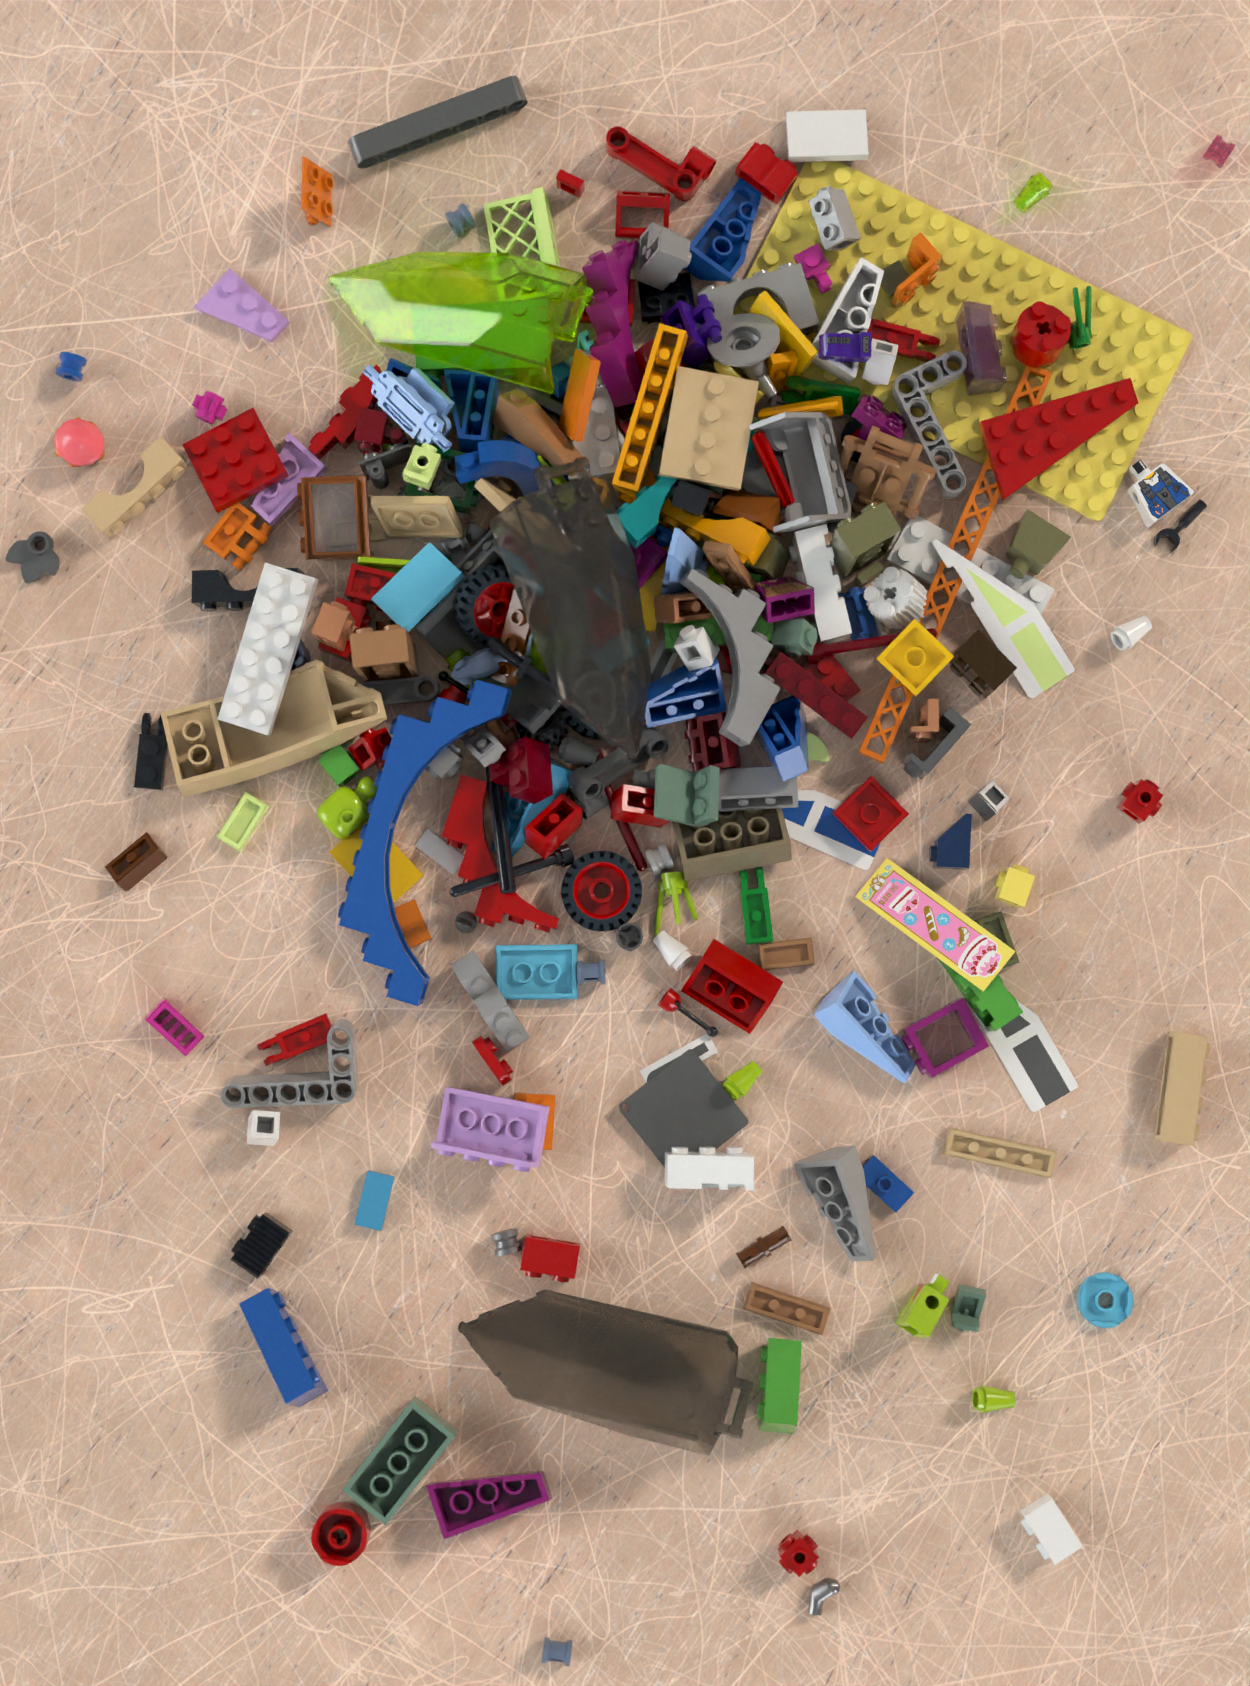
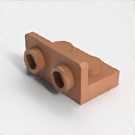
(928, 722)

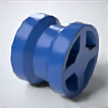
(70, 366)

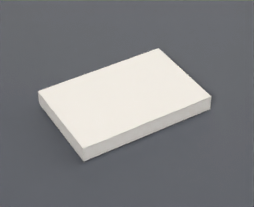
(827, 135)

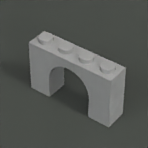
(784, 285)

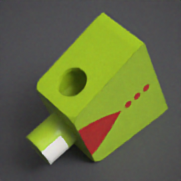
(919, 1318)

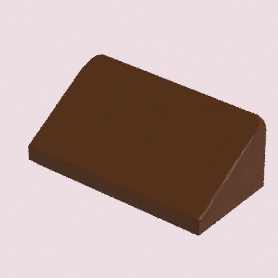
(136, 862)

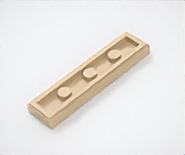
(999, 1152)

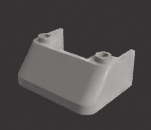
(811, 467)

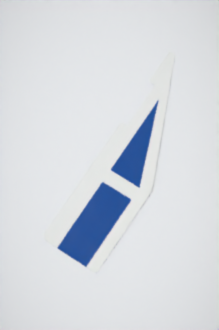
(818, 828)

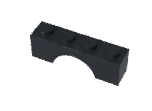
(213, 590)

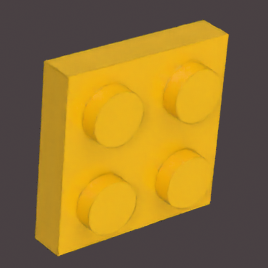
(915, 657)

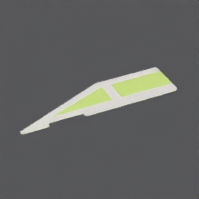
(1012, 625)

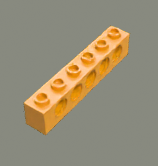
(650, 408)

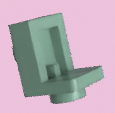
(967, 1308)

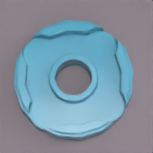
(1091, 1290)

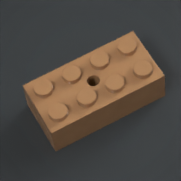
(384, 654)

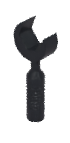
(1183, 523)

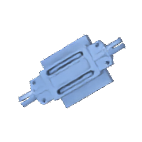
(414, 404)

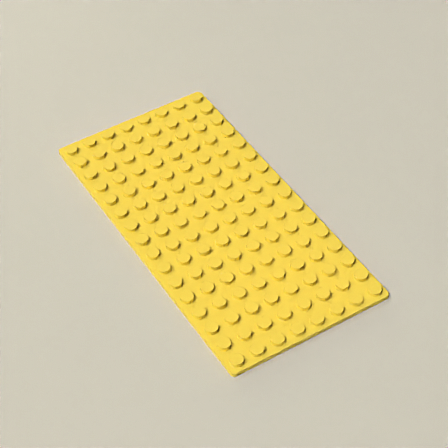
(992, 273)

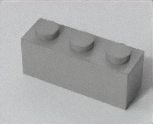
(755, 789)

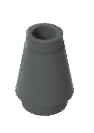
(578, 752)

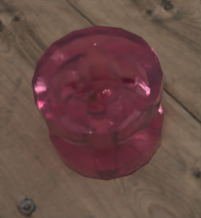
(1219, 151)

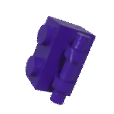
(699, 324)

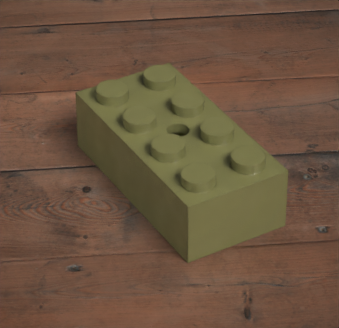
(864, 539)

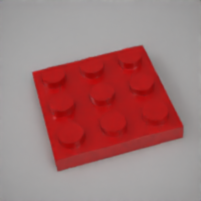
(235, 460)

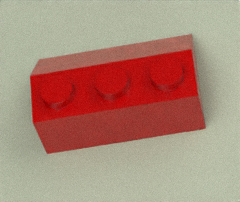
(732, 986)

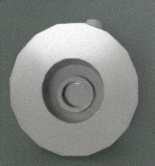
(746, 345)

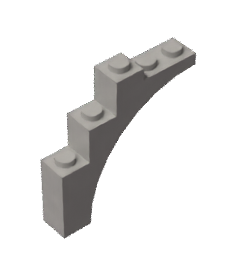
(748, 650)

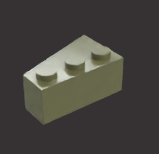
(770, 563)

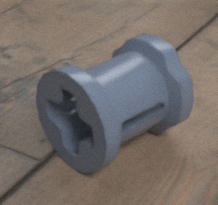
(591, 972)
(557, 1651)

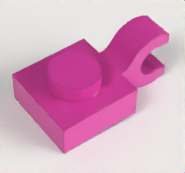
(815, 267)

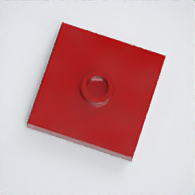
(870, 813)

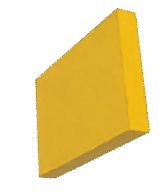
(790, 336)
(402, 871)

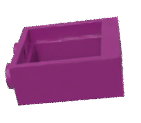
(969, 1025)

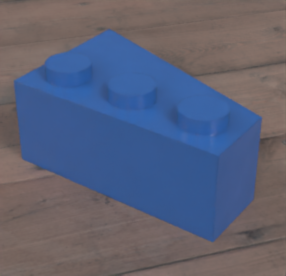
(474, 406)
(685, 695)

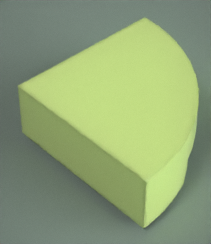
(816, 749)

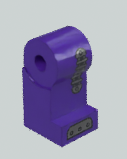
(845, 347)

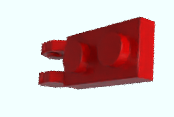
(905, 338)
(298, 1039)

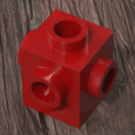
(372, 743)
(1132, 804)
(795, 1544)

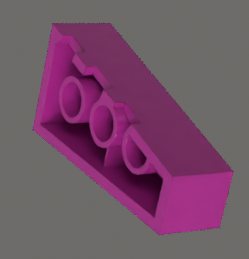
(481, 1500)

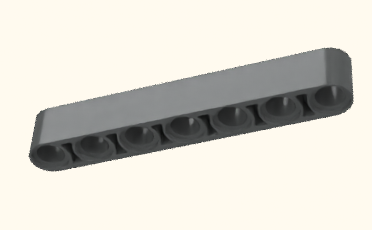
(437, 122)

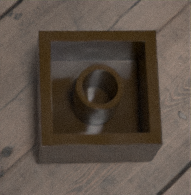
(981, 664)

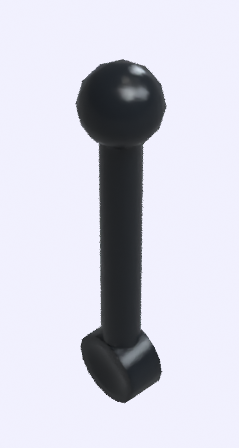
(444, 676)

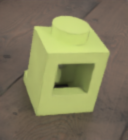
(422, 475)

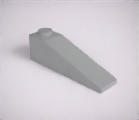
(840, 1190)

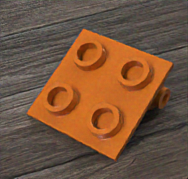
(316, 193)

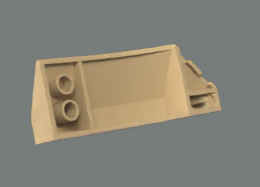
(315, 715)

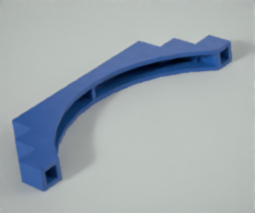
(369, 897)

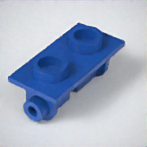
(860, 618)

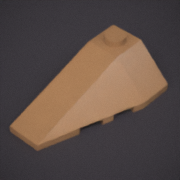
(531, 426)

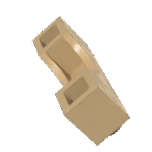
(160, 467)

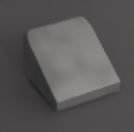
(989, 800)

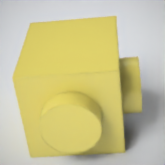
(1014, 885)

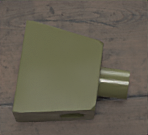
(1034, 545)

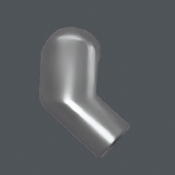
(820, 1592)

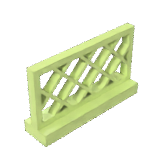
(543, 225)

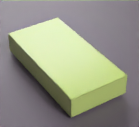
(243, 821)

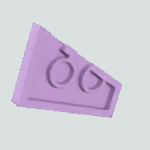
(240, 305)

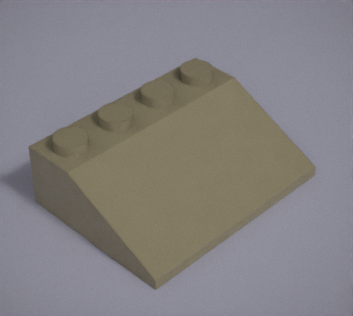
(733, 843)

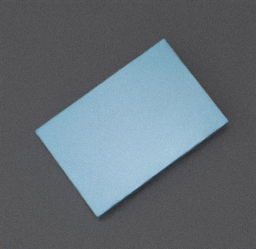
(418, 587)
(537, 971)

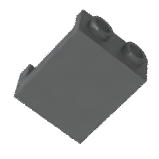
(956, 727)

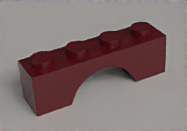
(815, 695)

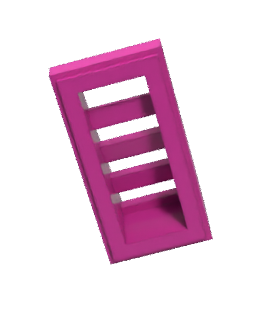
(173, 1012)

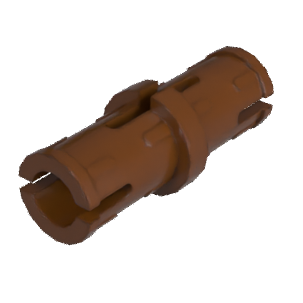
(763, 1246)

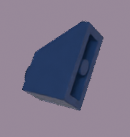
(953, 846)

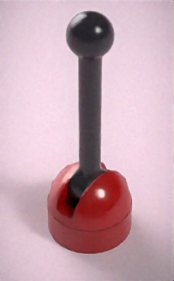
(672, 1002)

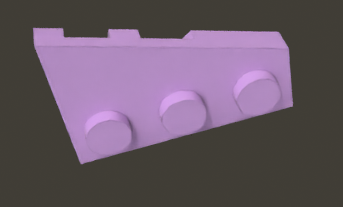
(280, 497)

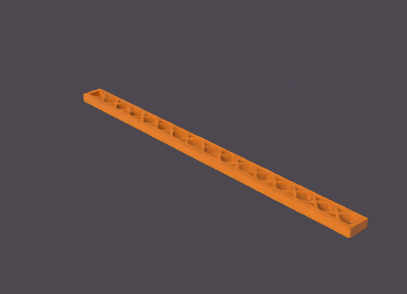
(982, 523)

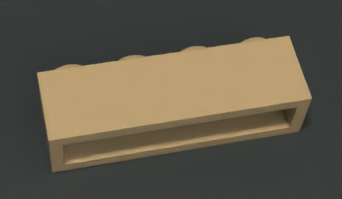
(1181, 1088)

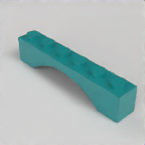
(642, 515)

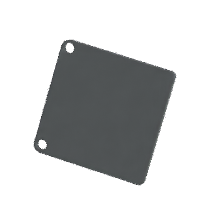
(683, 1109)

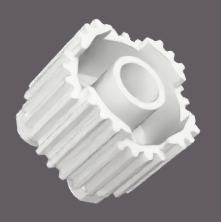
(896, 598)

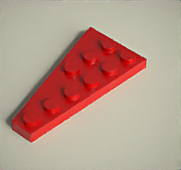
(1038, 436)

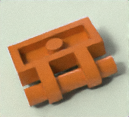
(230, 531)

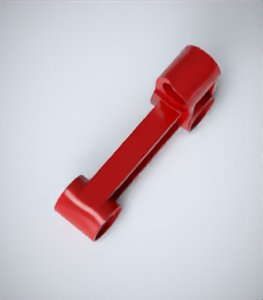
(657, 167)

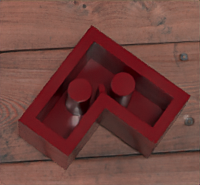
(525, 770)

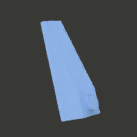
(857, 1022)

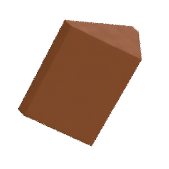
(754, 507)

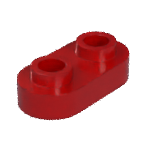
(500, 1069)

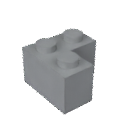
(661, 256)

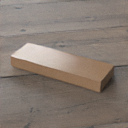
(728, 566)
(786, 1308)

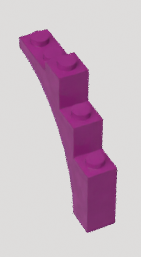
(609, 279)

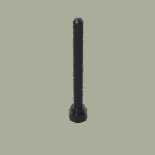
(561, 857)

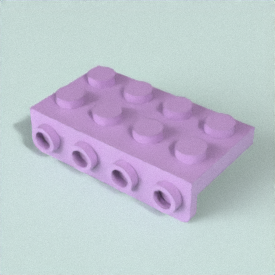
(491, 1129)

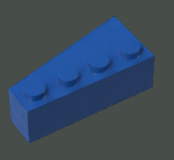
(283, 1348)

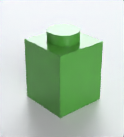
(339, 765)

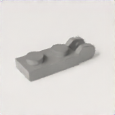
(483, 746)

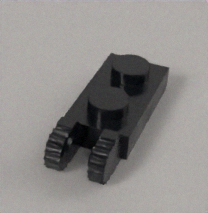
(151, 756)

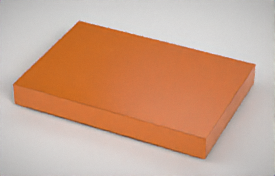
(579, 395)

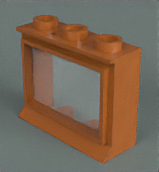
(335, 517)

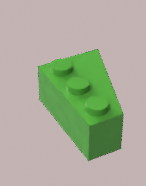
(779, 1385)

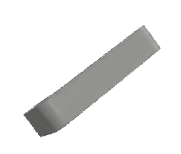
(928, 421)
(302, 1081)

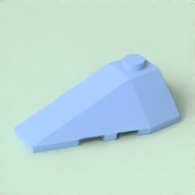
(681, 557)

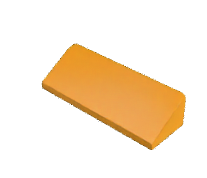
(830, 406)

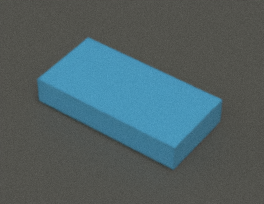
(374, 1200)

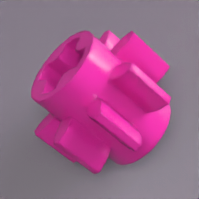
(209, 407)

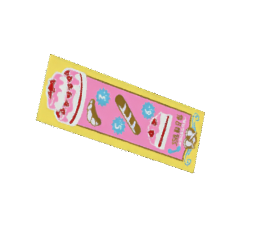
(935, 924)

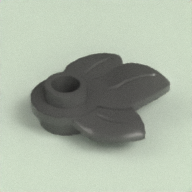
(34, 561)

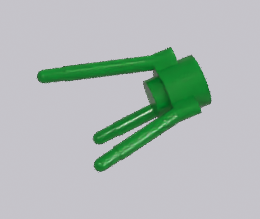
(1081, 332)

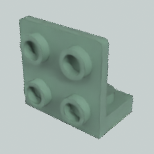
(687, 795)

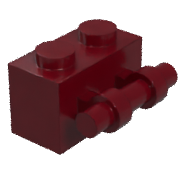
(376, 433)
(715, 748)

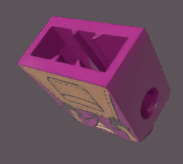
(785, 598)

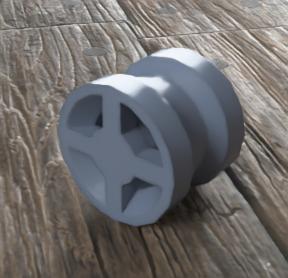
(460, 220)

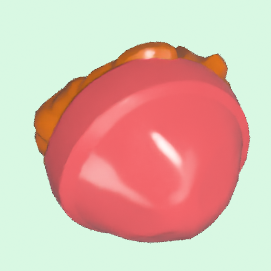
(79, 442)

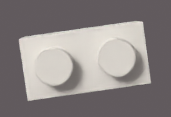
(1050, 1529)

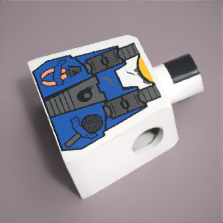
(1156, 491)

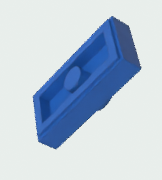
(886, 1184)

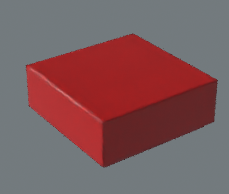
(570, 183)

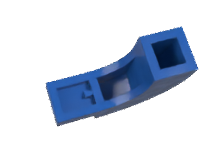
(500, 459)

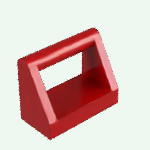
(639, 199)

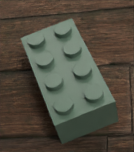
(400, 1460)

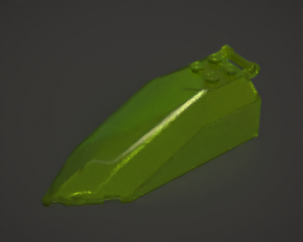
(469, 310)

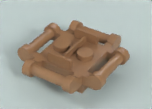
(885, 471)

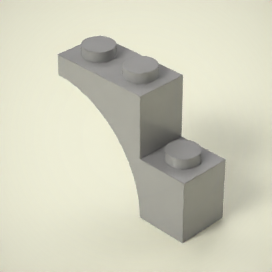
(490, 1001)

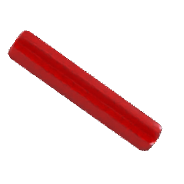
(772, 468)

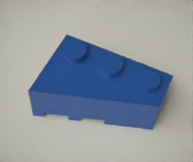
(785, 737)

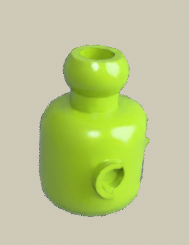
(347, 809)

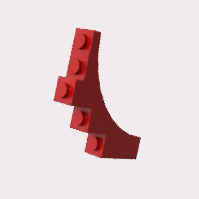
(467, 828)

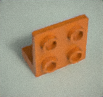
(924, 261)

